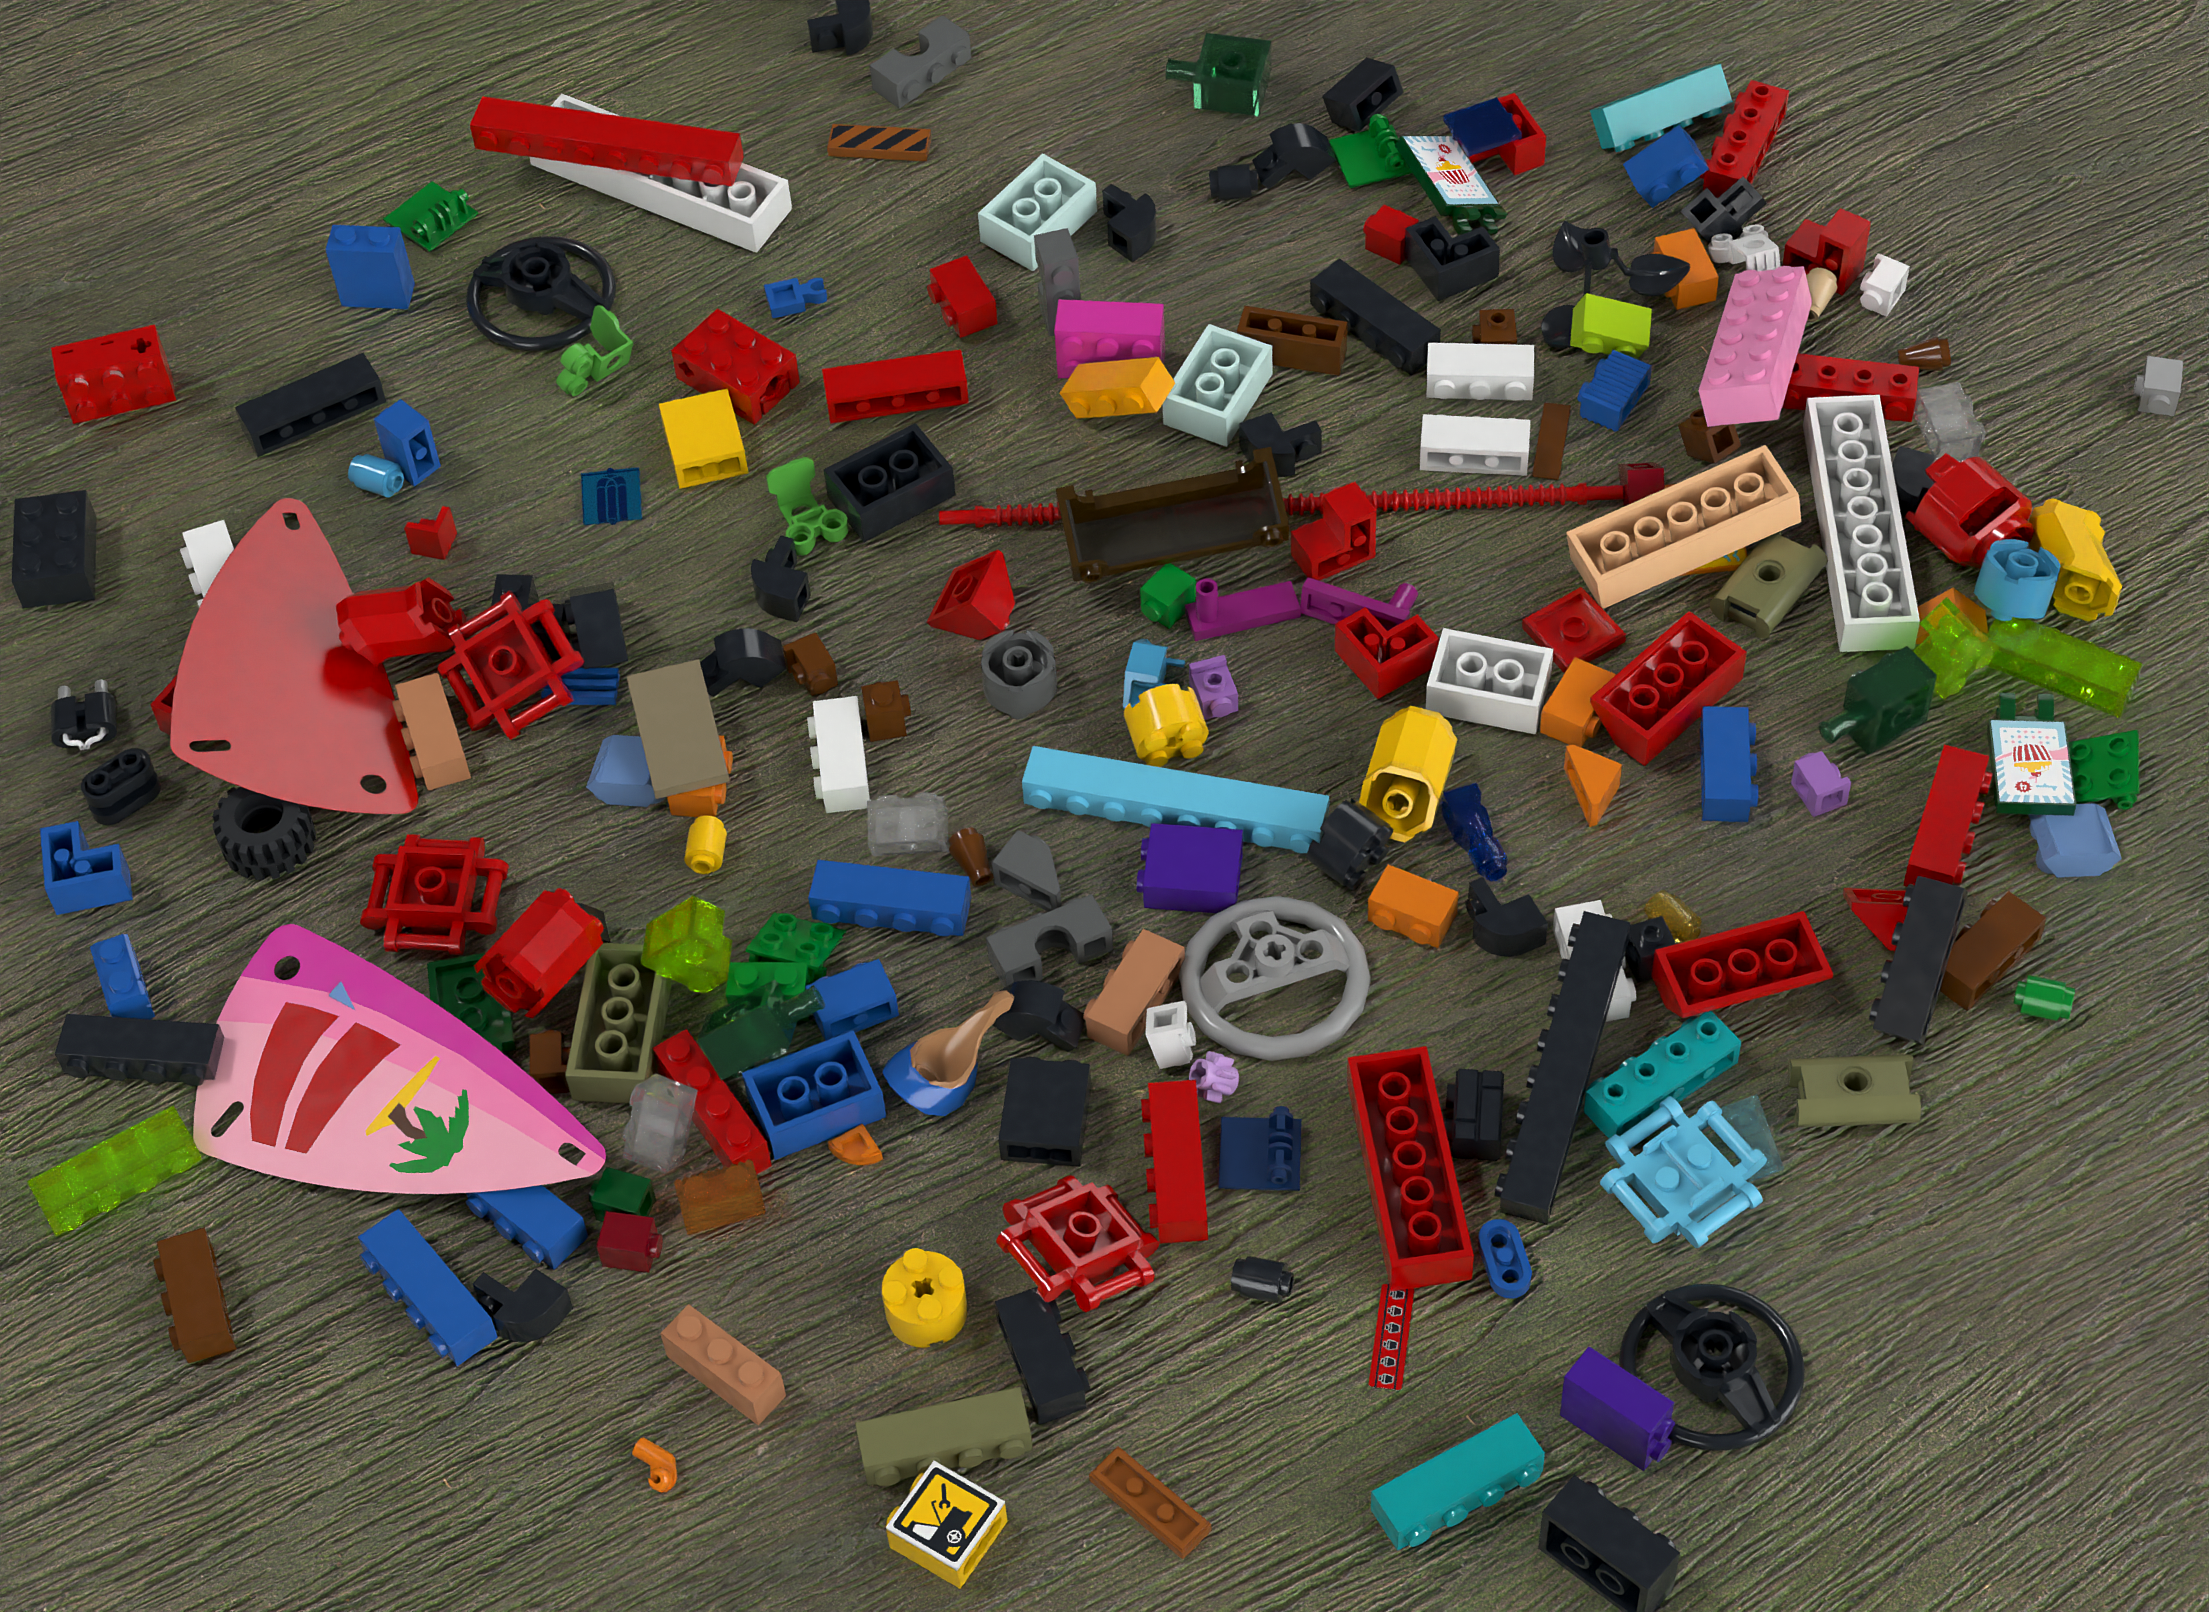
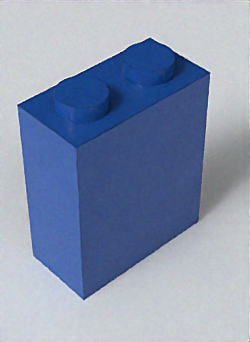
(370, 266)

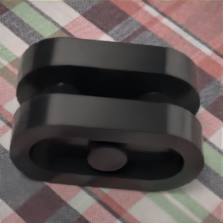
(121, 786)

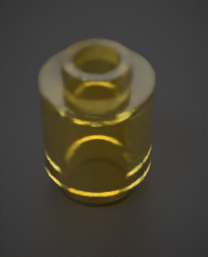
(1679, 917)

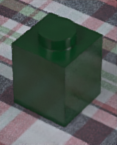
(621, 1193)

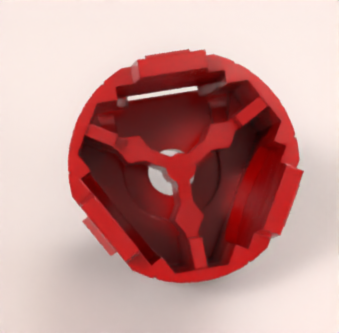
(1970, 509)

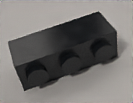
(1042, 1355)

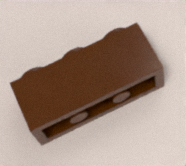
(1297, 339)
(1990, 948)
(194, 1296)

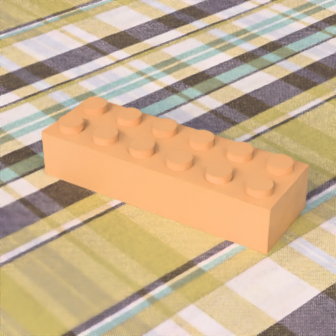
(1684, 526)

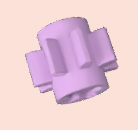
(1214, 1076)

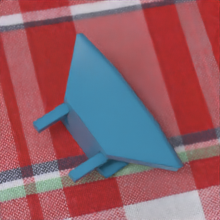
(1145, 669)

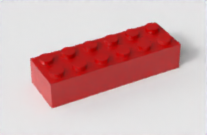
(1409, 1169)

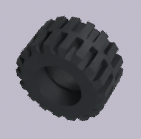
(268, 851)

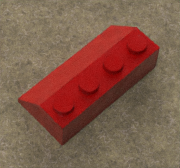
(1668, 687)
(1739, 965)

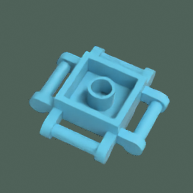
(1683, 1173)

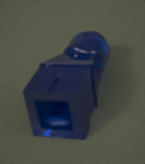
(1473, 831)

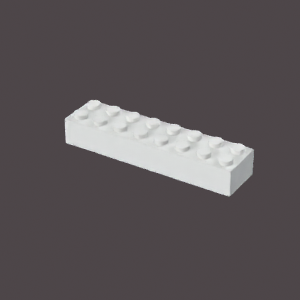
(735, 213)
(1860, 524)

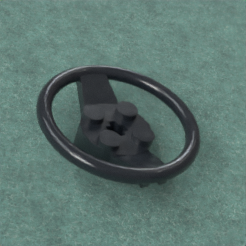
(541, 280)
(1723, 1377)

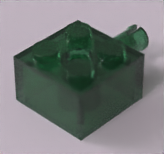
(1228, 74)
(1883, 702)
(754, 1028)

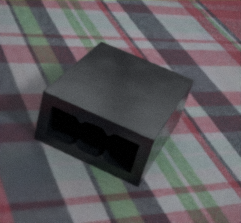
(1045, 1111)

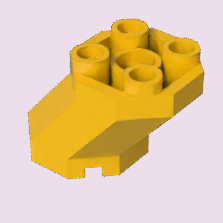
(2086, 576)
(1409, 770)

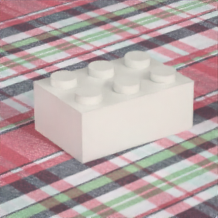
(1489, 680)

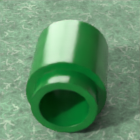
(2044, 998)

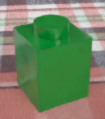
(1166, 594)

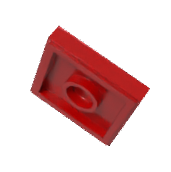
(1574, 629)

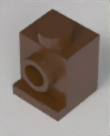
(811, 664)
(549, 1061)

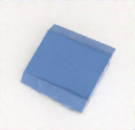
(622, 773)
(2075, 843)

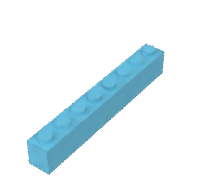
(1173, 797)

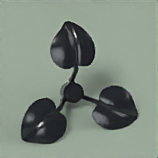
(1591, 249)

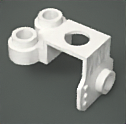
(1752, 247)

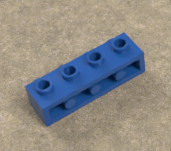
(890, 898)
(427, 1288)

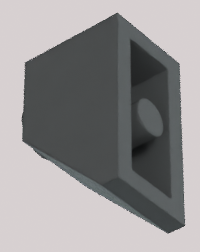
(1028, 871)

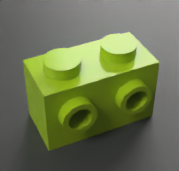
(1610, 325)

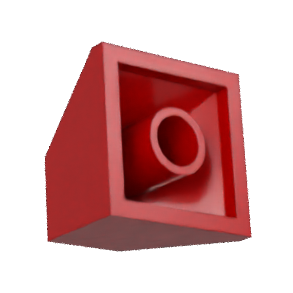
(975, 599)
(1878, 910)

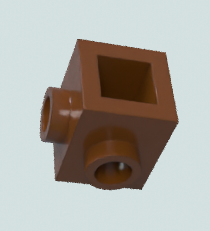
(1495, 327)
(1707, 442)
(885, 710)

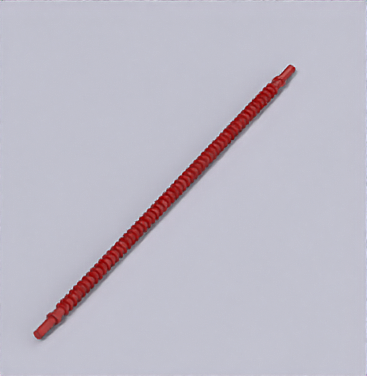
(1579, 494)

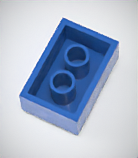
(814, 1094)

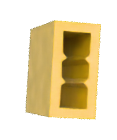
(703, 438)

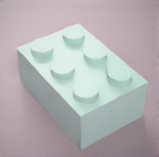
(1036, 202)
(1218, 385)

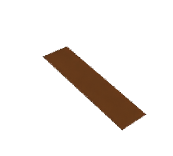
(1551, 441)

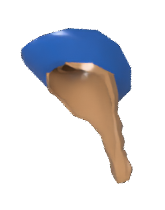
(942, 1066)

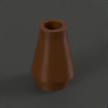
(1927, 355)
(970, 853)

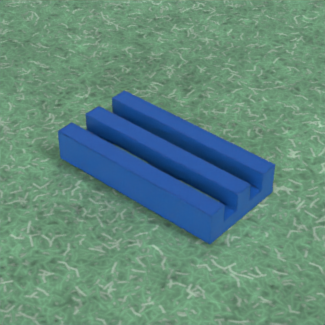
(583, 680)

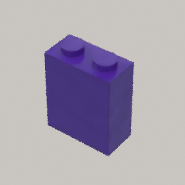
(1190, 868)
(1617, 1409)

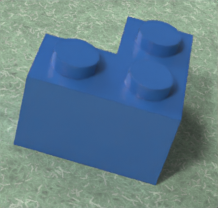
(82, 876)

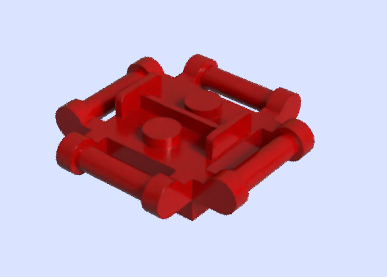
(509, 664)
(433, 894)
(1083, 1239)

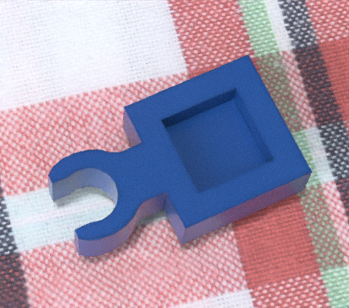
(790, 298)

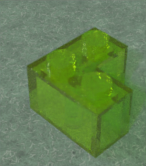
(1953, 647)
(689, 945)

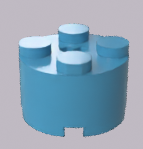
(2017, 580)

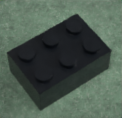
(890, 482)
(54, 549)
(1608, 1548)

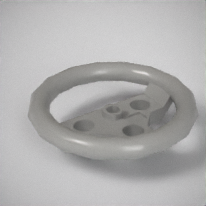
(1269, 965)

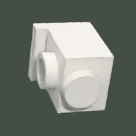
(1884, 285)
(1170, 1034)

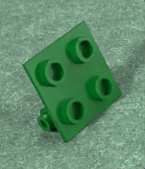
(1370, 154)
(432, 215)
(2106, 768)
(795, 940)

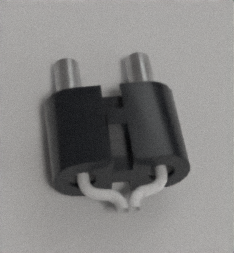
(86, 719)

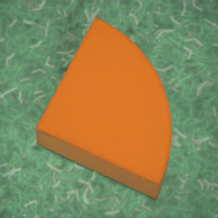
(855, 1147)

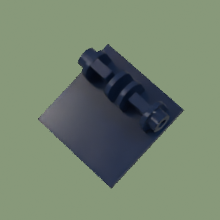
(1260, 1152)

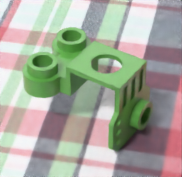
(584, 361)
(793, 490)

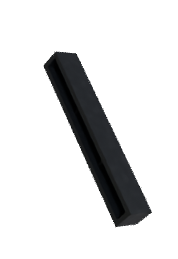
(1564, 1067)

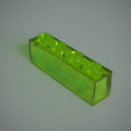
(2064, 664)
(114, 1170)

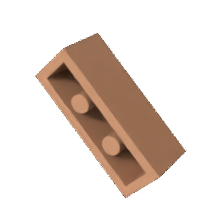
(430, 732)
(1140, 982)
(723, 1364)

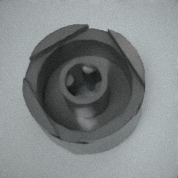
(1018, 672)

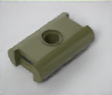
(1768, 583)
(1878, 1094)

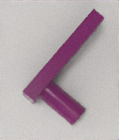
(1335, 604)
(1239, 611)

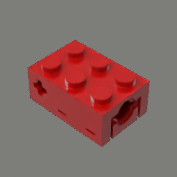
(736, 358)
(113, 374)

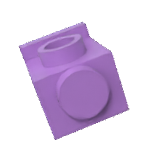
(1213, 687)
(1820, 783)

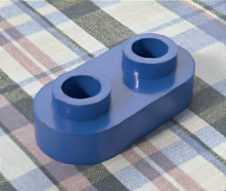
(1505, 1261)

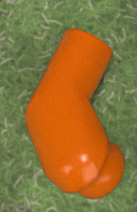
(662, 1464)

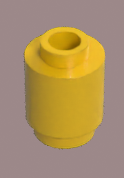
(705, 845)

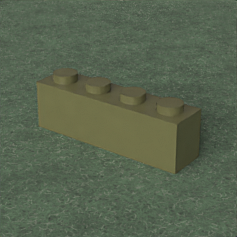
(948, 1433)

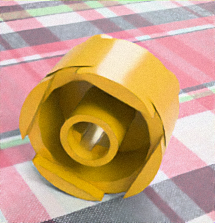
(1166, 724)
(924, 1298)

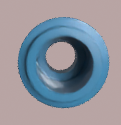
(376, 475)

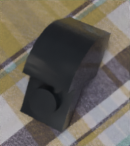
(848, 28)
(1293, 147)
(1726, 213)
(1131, 222)
(1286, 446)
(1911, 478)
(776, 583)
(743, 655)
(1504, 928)
(1041, 1010)
(529, 1311)

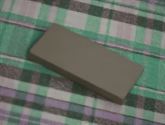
(677, 729)

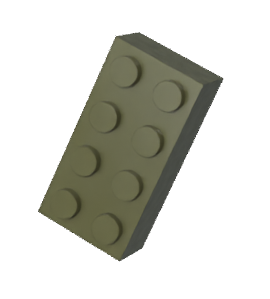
(616, 1025)

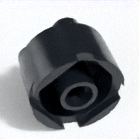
(1350, 843)

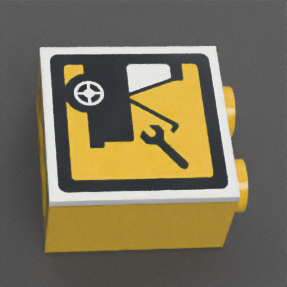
(946, 1524)

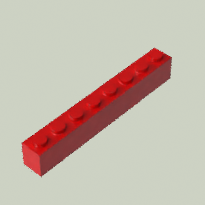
(607, 141)

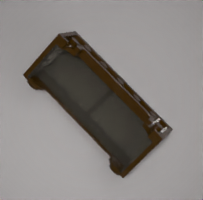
(1173, 520)

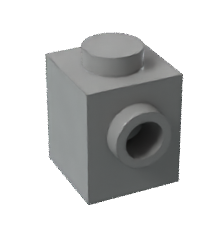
(2159, 385)

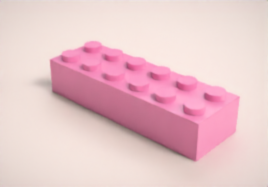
(1755, 346)

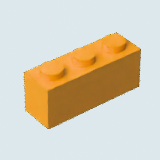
(1117, 388)

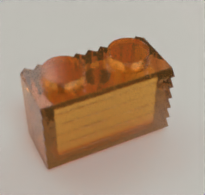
(719, 1197)

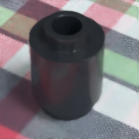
(1233, 182)
(1262, 1279)

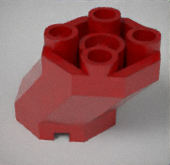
(398, 621)
(540, 952)

